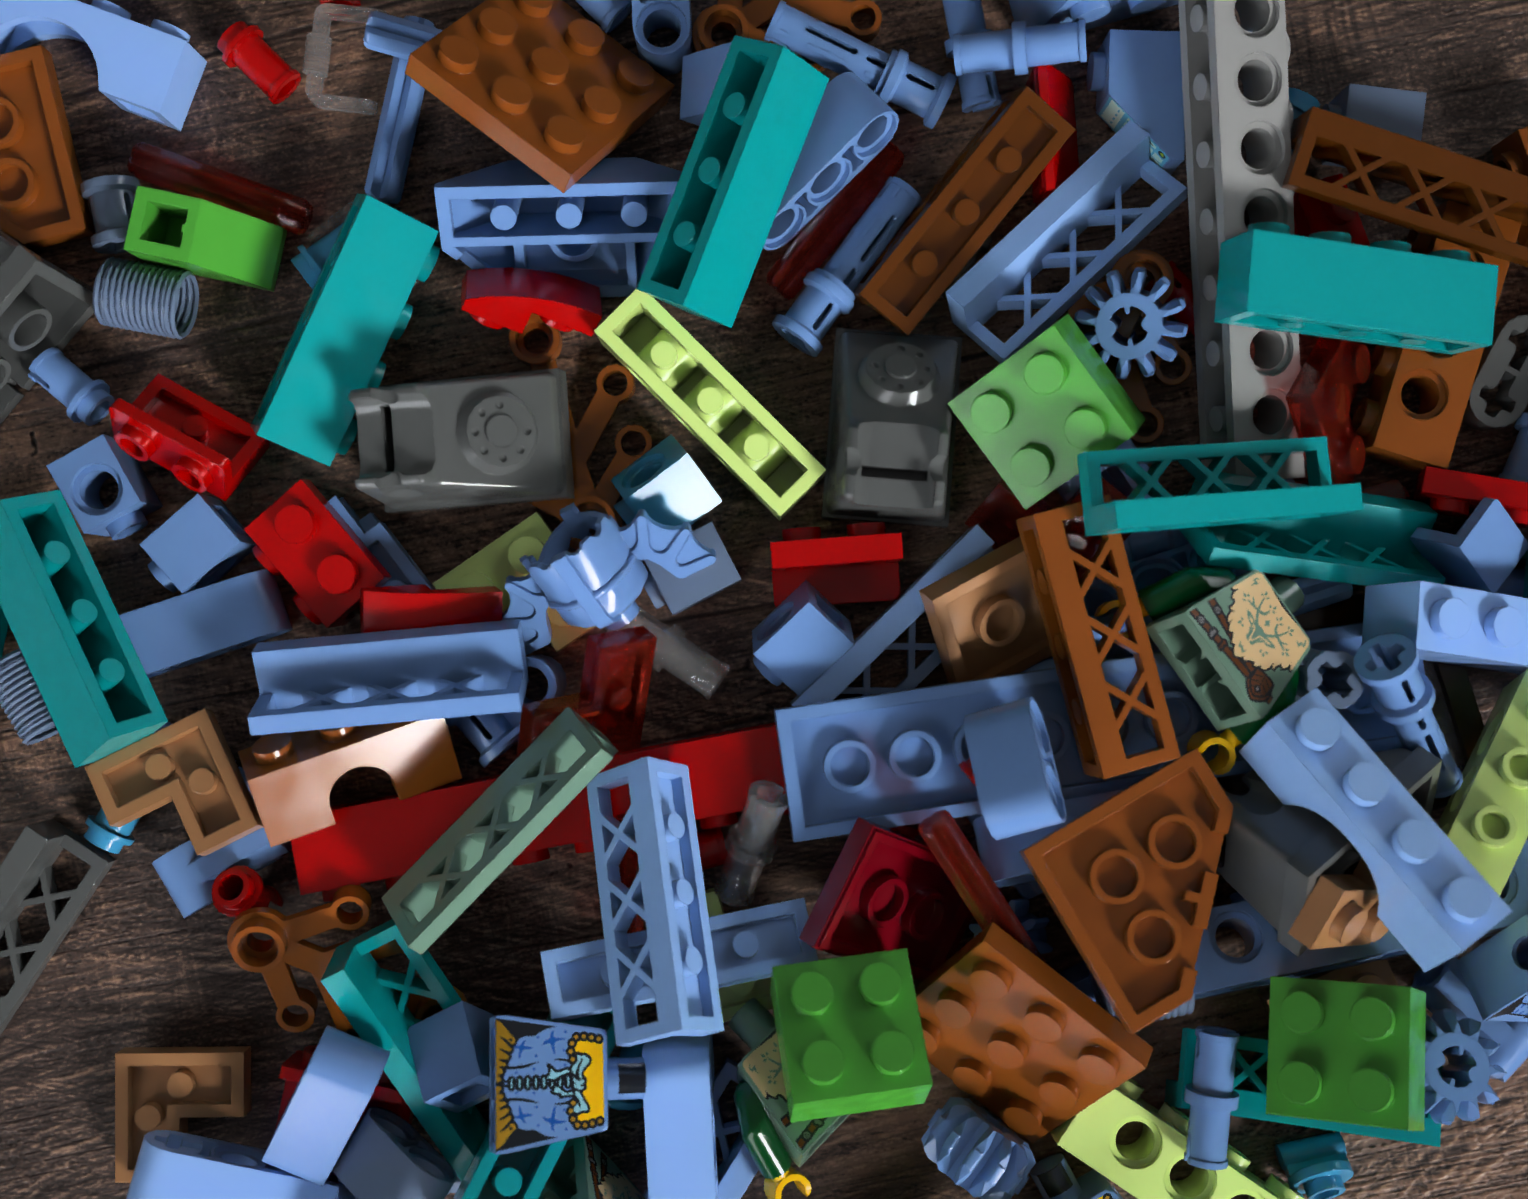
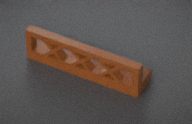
(1075, 650)

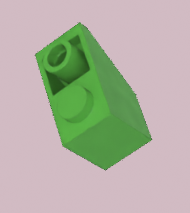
(204, 239)

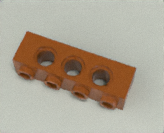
(1441, 380)

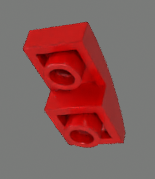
(511, 295)
(420, 607)

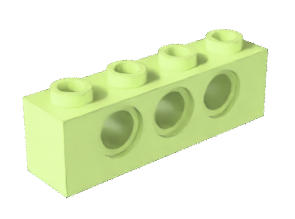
(710, 402)
(1491, 807)
(1146, 1164)

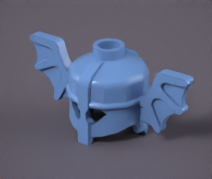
(602, 576)

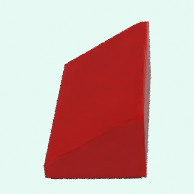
(1058, 93)

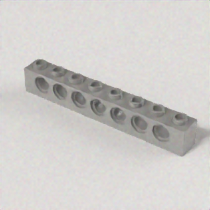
(1219, 191)

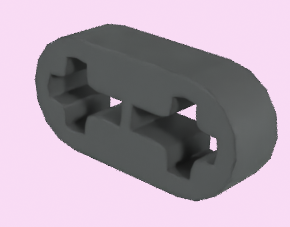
(1495, 367)

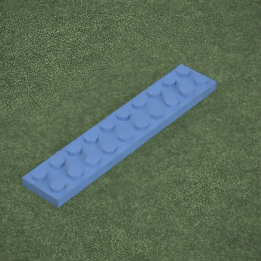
(901, 750)

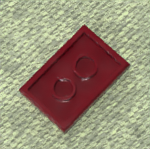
(886, 898)

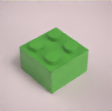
(1045, 410)
(849, 1035)
(1347, 1052)

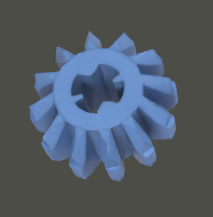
(1155, 323)
(1468, 1069)
(977, 1150)

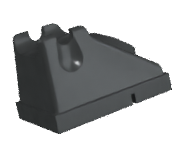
(37, 311)
(891, 428)
(465, 441)
(1282, 850)

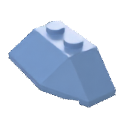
(589, 233)

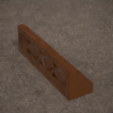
(1413, 164)
(963, 208)

